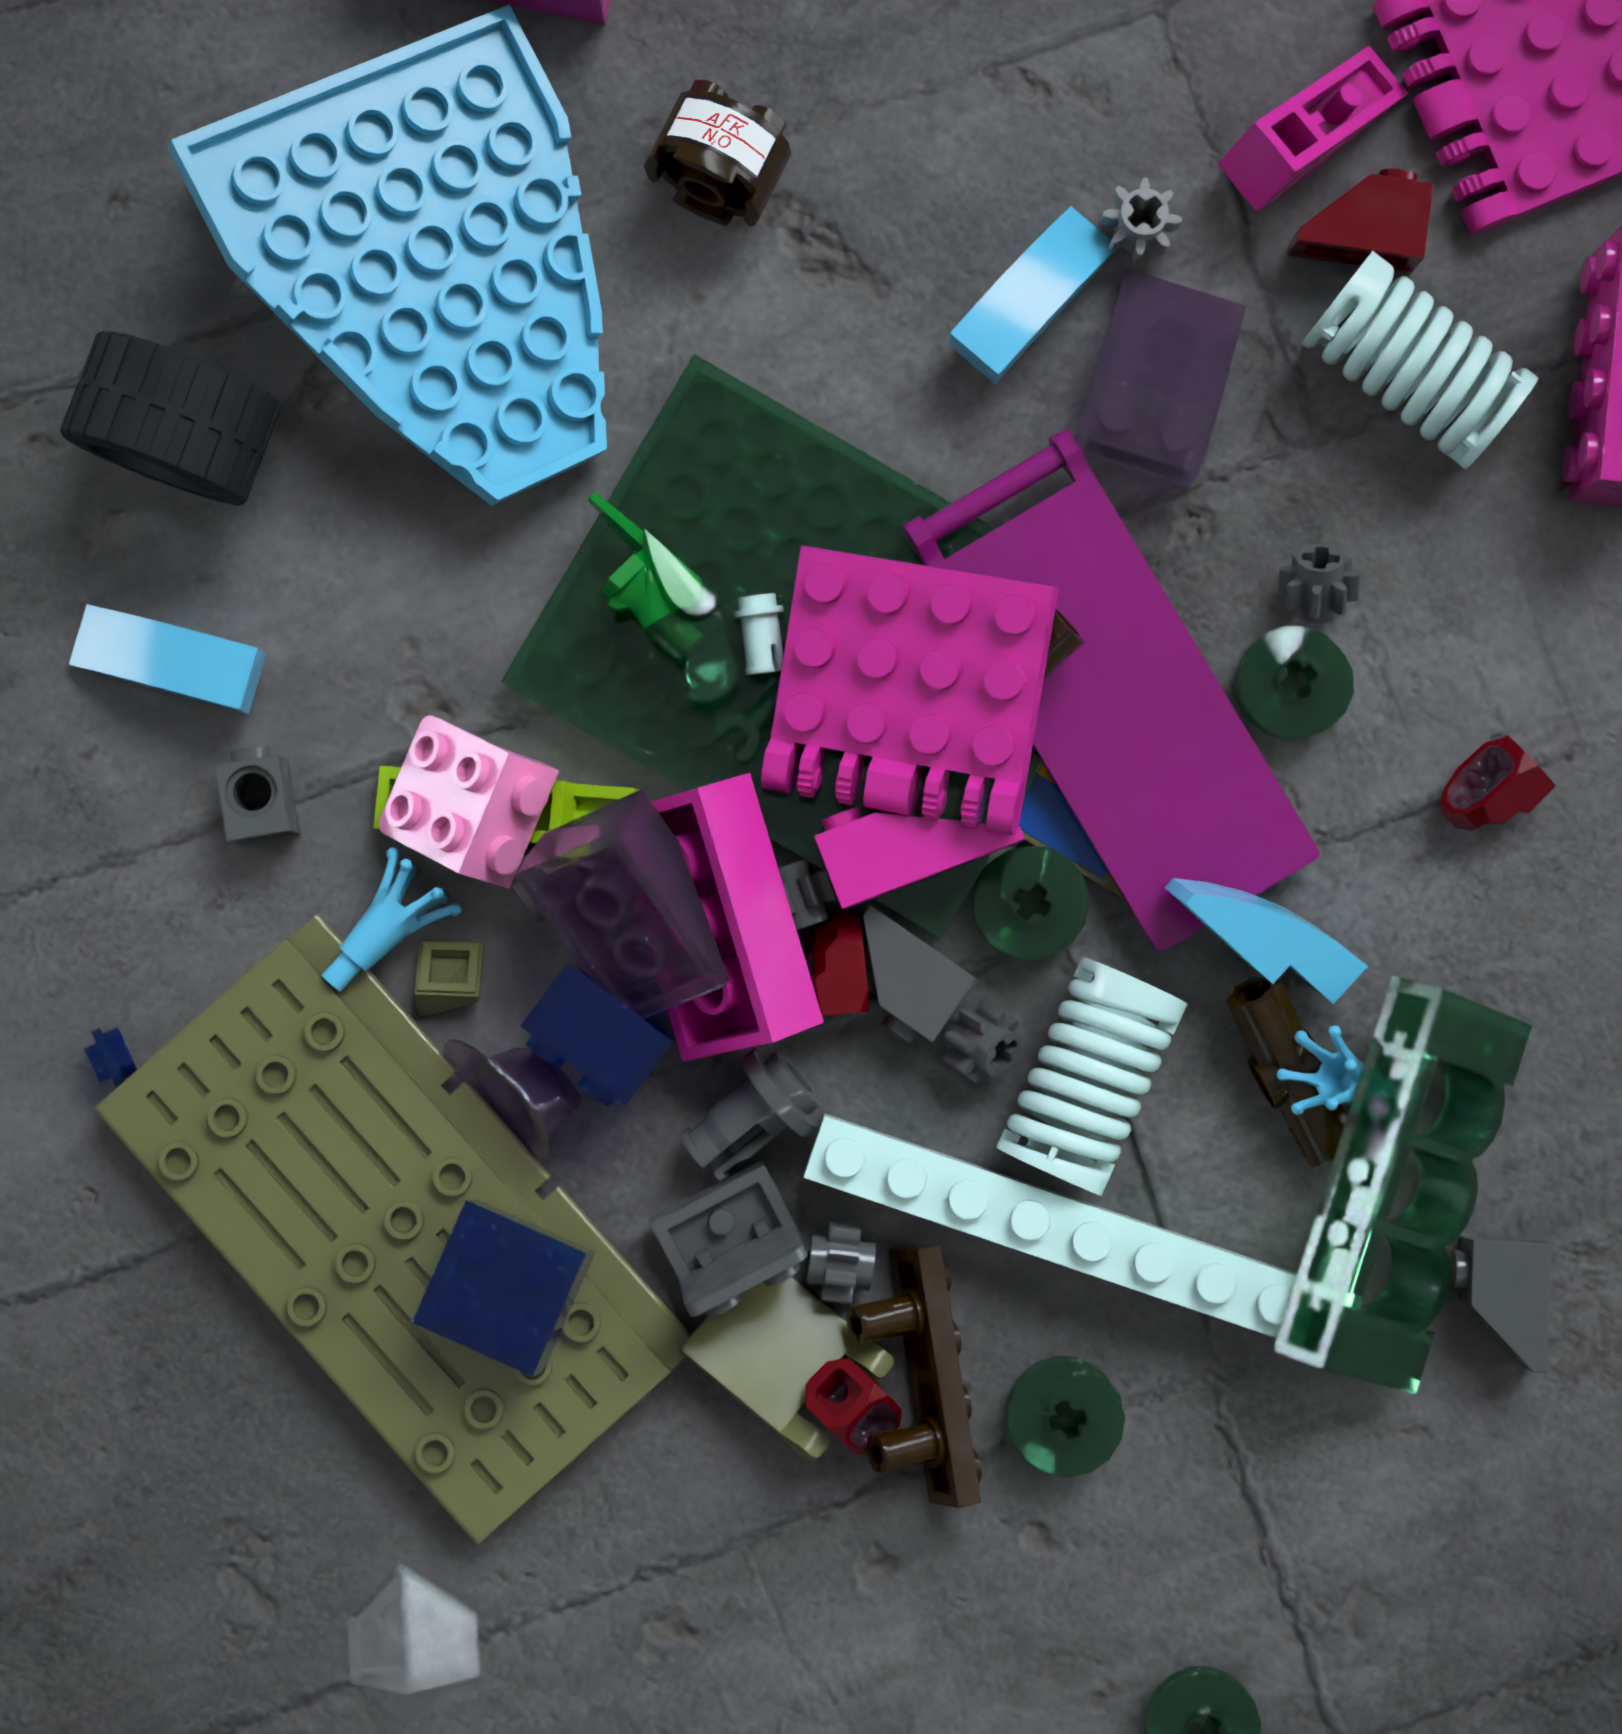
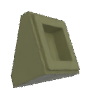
(447, 975)

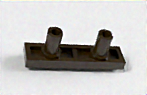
(939, 1398)

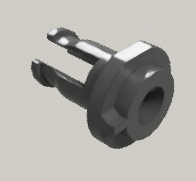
(755, 1112)

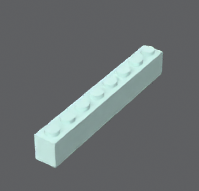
(1050, 1225)

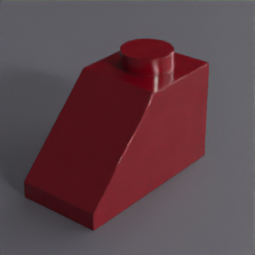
(1378, 215)

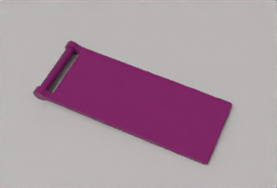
(1135, 713)

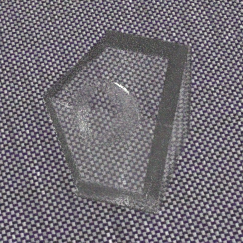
(412, 1636)

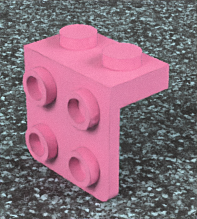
(466, 802)

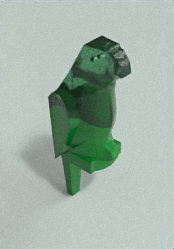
(672, 608)

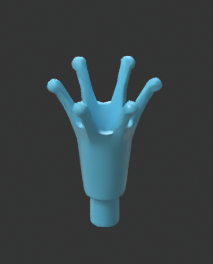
(386, 922)
(1335, 1078)

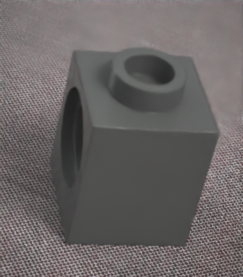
(275, 819)

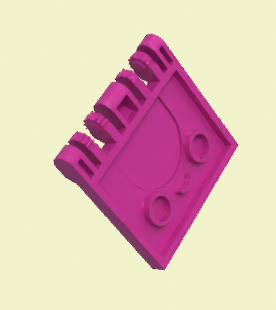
(1532, 84)
(915, 675)

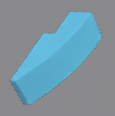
(1031, 295)
(168, 658)
(1270, 936)

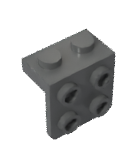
(730, 1240)

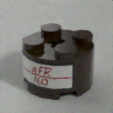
(720, 154)

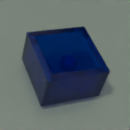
(597, 1036)
(503, 1287)

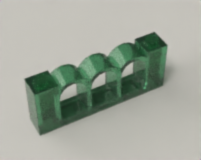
(1324, 1314)

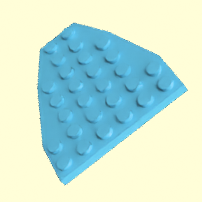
(425, 247)

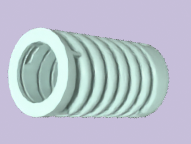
(1421, 355)
(1092, 1075)

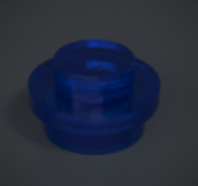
(110, 1056)

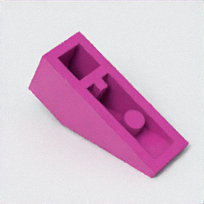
(1311, 128)
(892, 851)

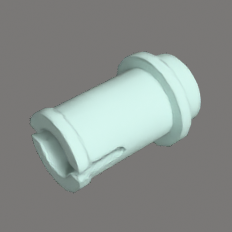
(760, 633)

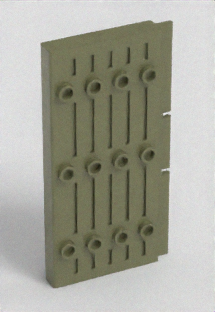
(330, 1178)

